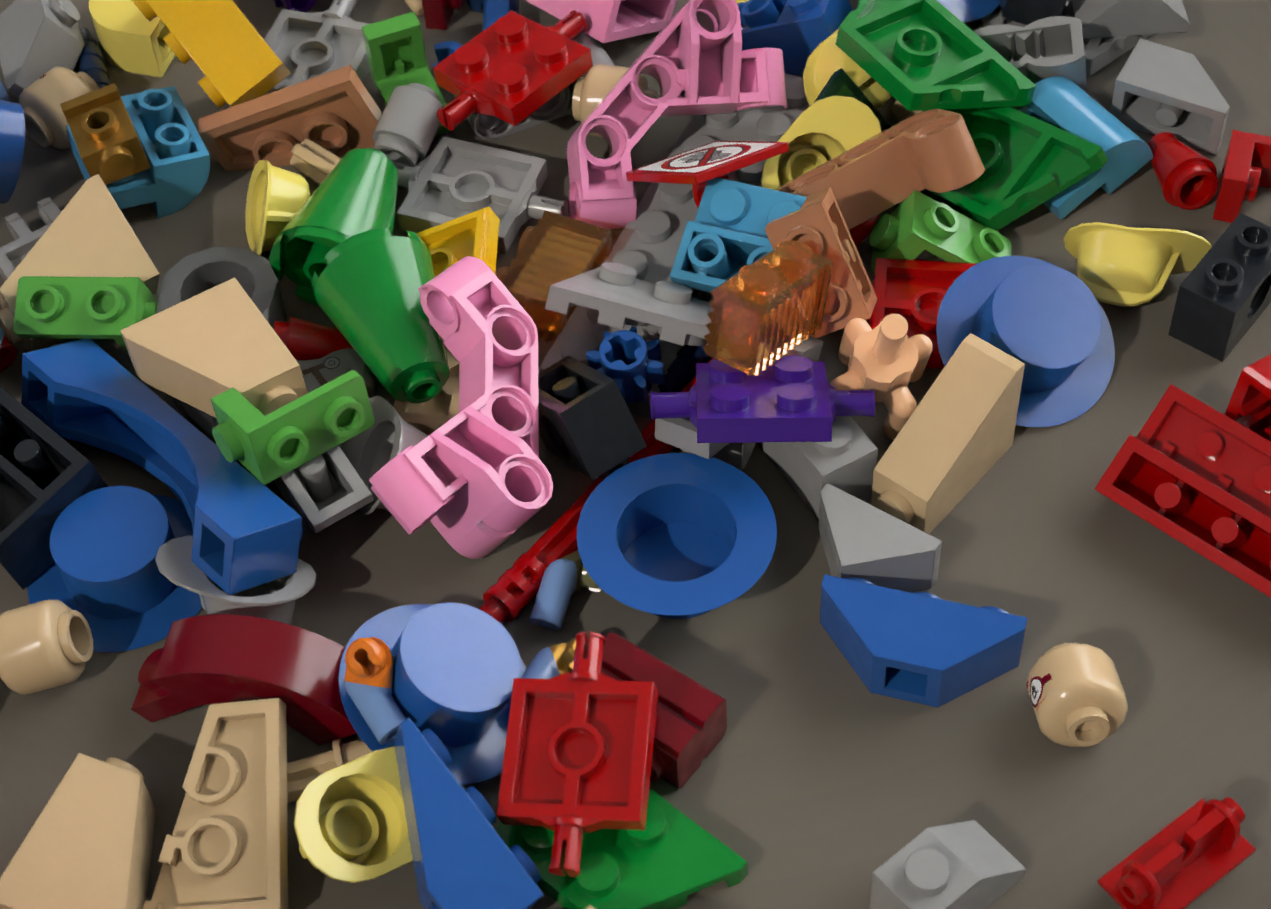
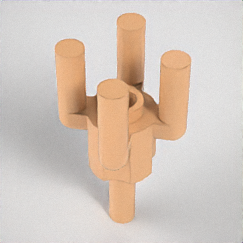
(884, 362)

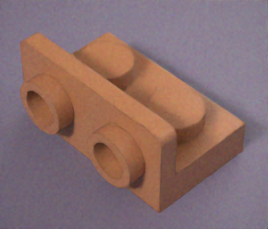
(826, 233)

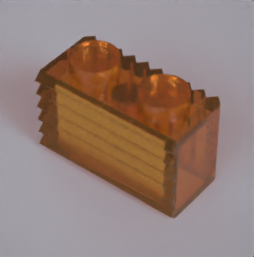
(549, 254)
(768, 307)

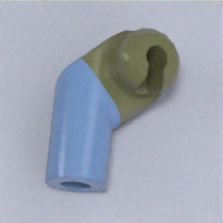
(558, 583)

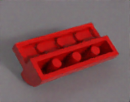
(1200, 484)

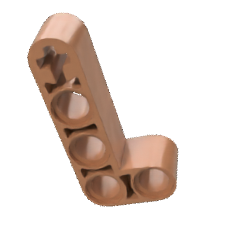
(916, 154)

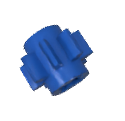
(629, 362)

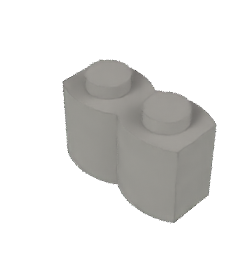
(1041, 48)

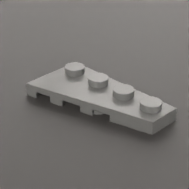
(635, 302)

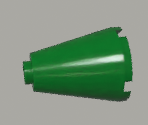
(349, 201)
(377, 308)

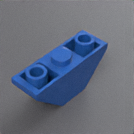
(917, 642)

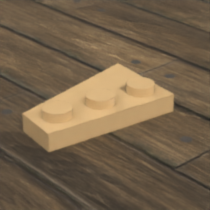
(233, 818)

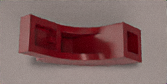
(246, 660)

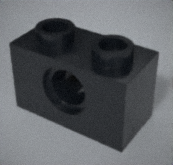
(1225, 290)
(586, 419)

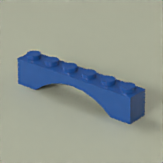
(238, 524)

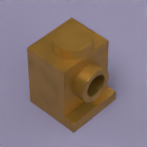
(105, 134)

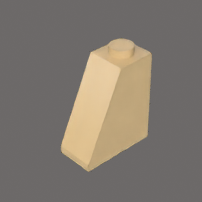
(83, 241)
(212, 346)
(951, 436)
(87, 843)

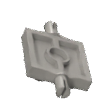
(318, 42)
(470, 177)

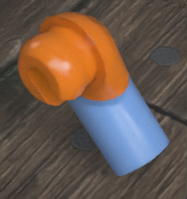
(371, 684)

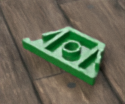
(929, 57)
(1022, 163)
(634, 866)

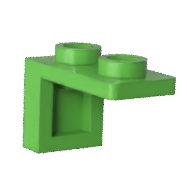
(398, 56)
(937, 228)
(81, 307)
(295, 432)

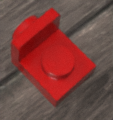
(1243, 170)

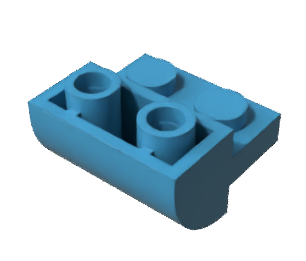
(1070, 108)
(172, 149)
(728, 232)

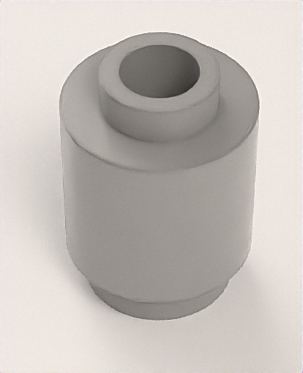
(408, 124)

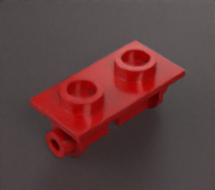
(1181, 858)

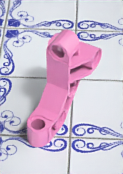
(698, 73)
(483, 466)

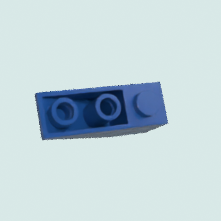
(791, 26)
(451, 837)

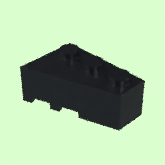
(36, 484)

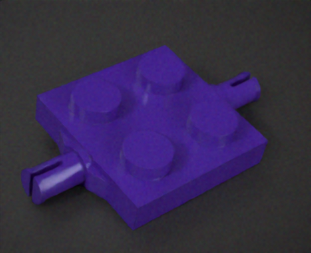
(779, 405)

